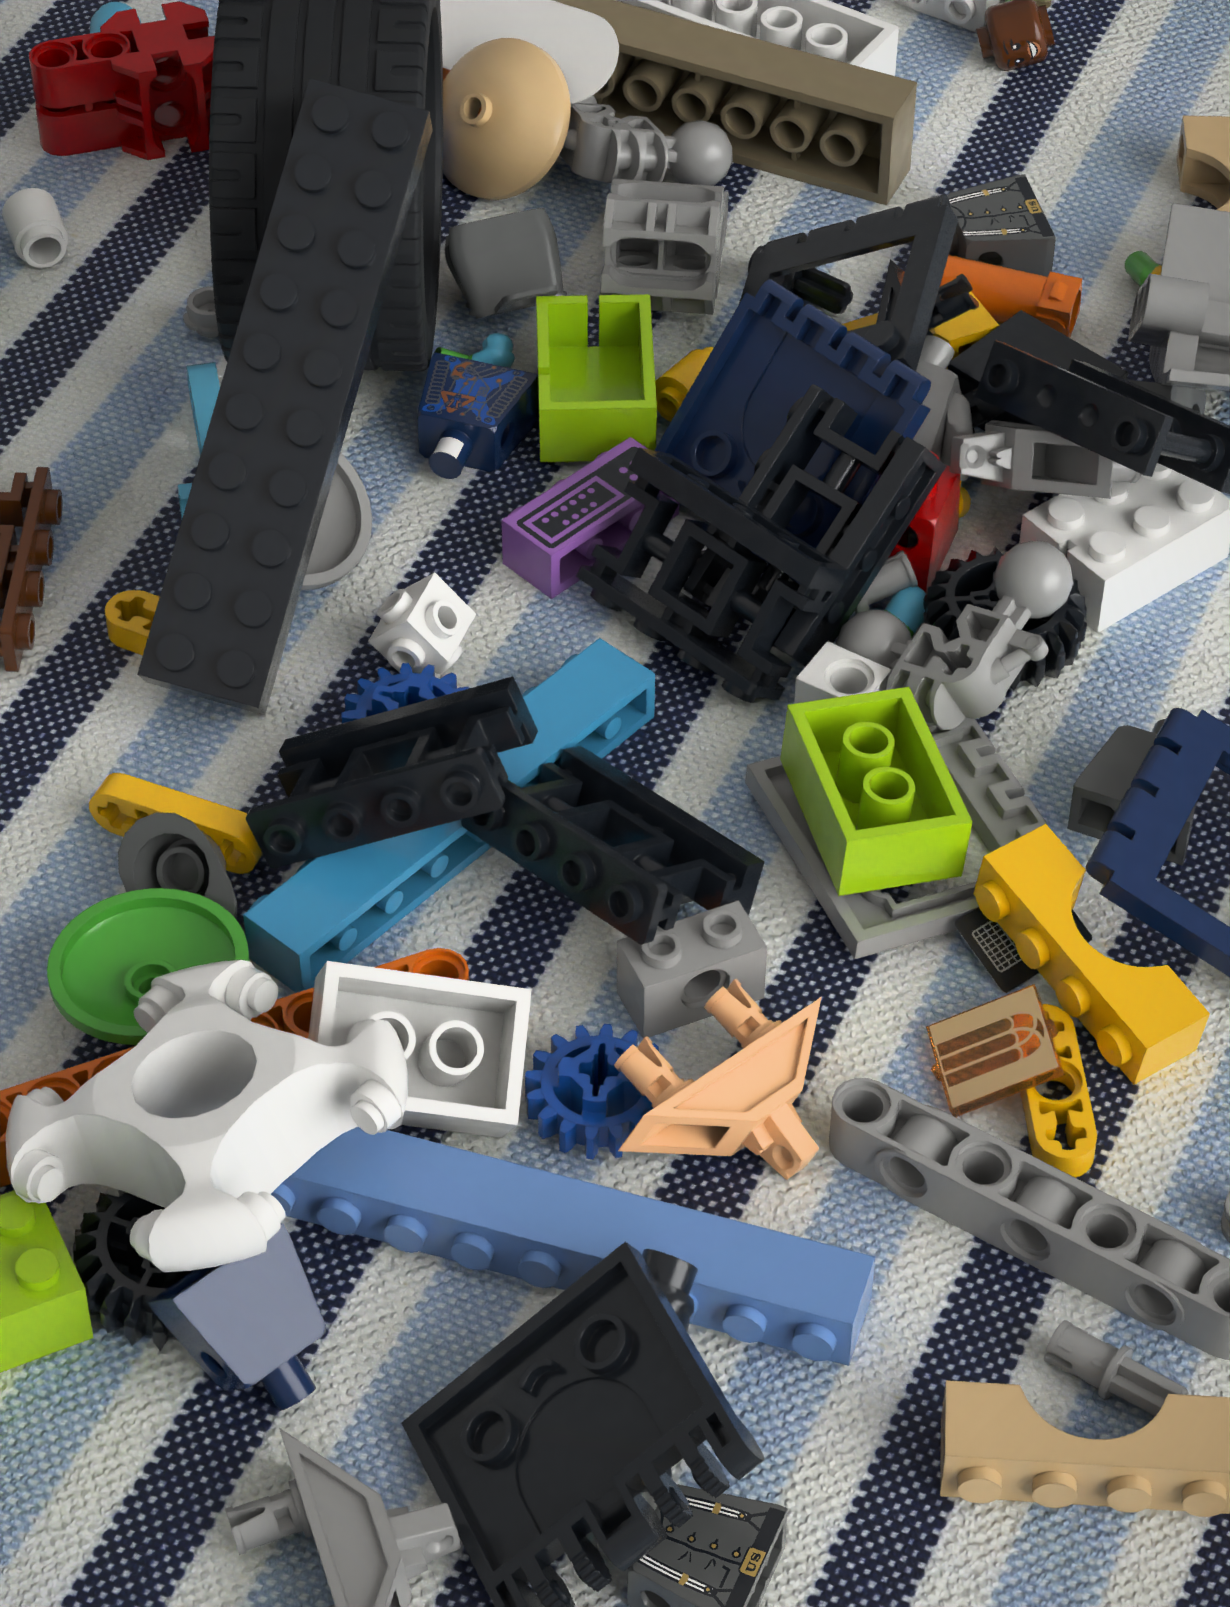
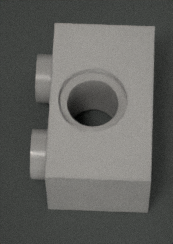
(684, 966)

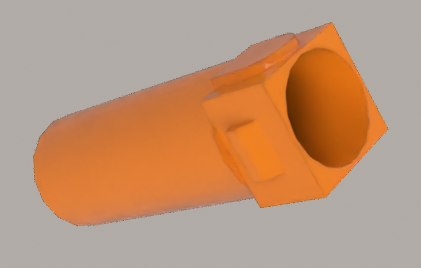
(1007, 291)

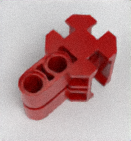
(126, 85)

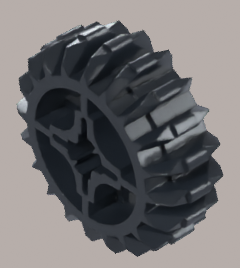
(974, 584)
(108, 1291)

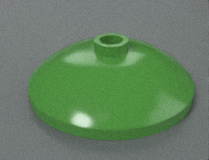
(126, 941)

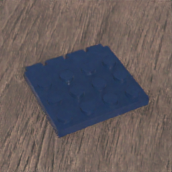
(757, 374)

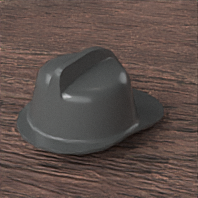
(177, 855)

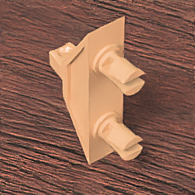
(738, 1101)

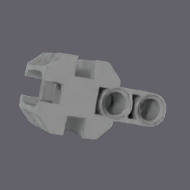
(665, 243)

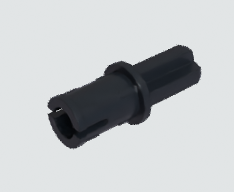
(816, 287)

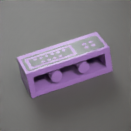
(561, 527)

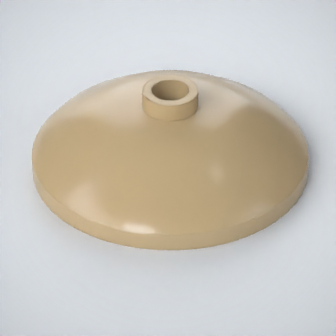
(519, 122)

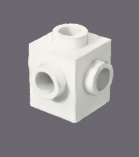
(422, 626)

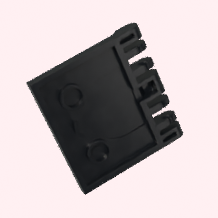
(569, 1430)

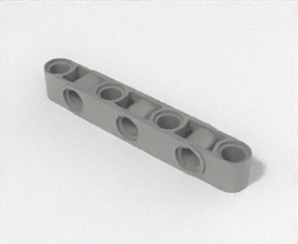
(1034, 1212)

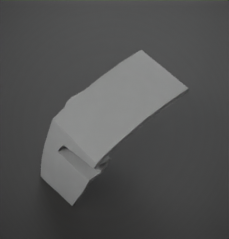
(1188, 305)

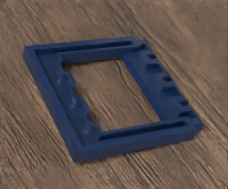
(1149, 825)

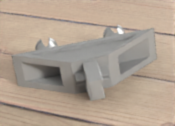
(1035, 460)
(361, 1544)

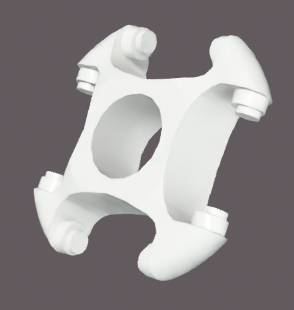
(206, 1115)

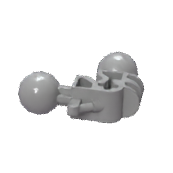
(635, 149)
(976, 669)

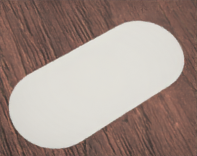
(575, 38)

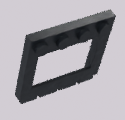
(925, 222)

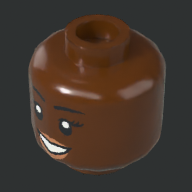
(1016, 34)

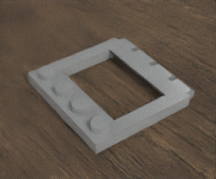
(872, 919)

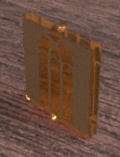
(994, 1050)

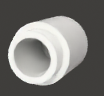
(35, 227)

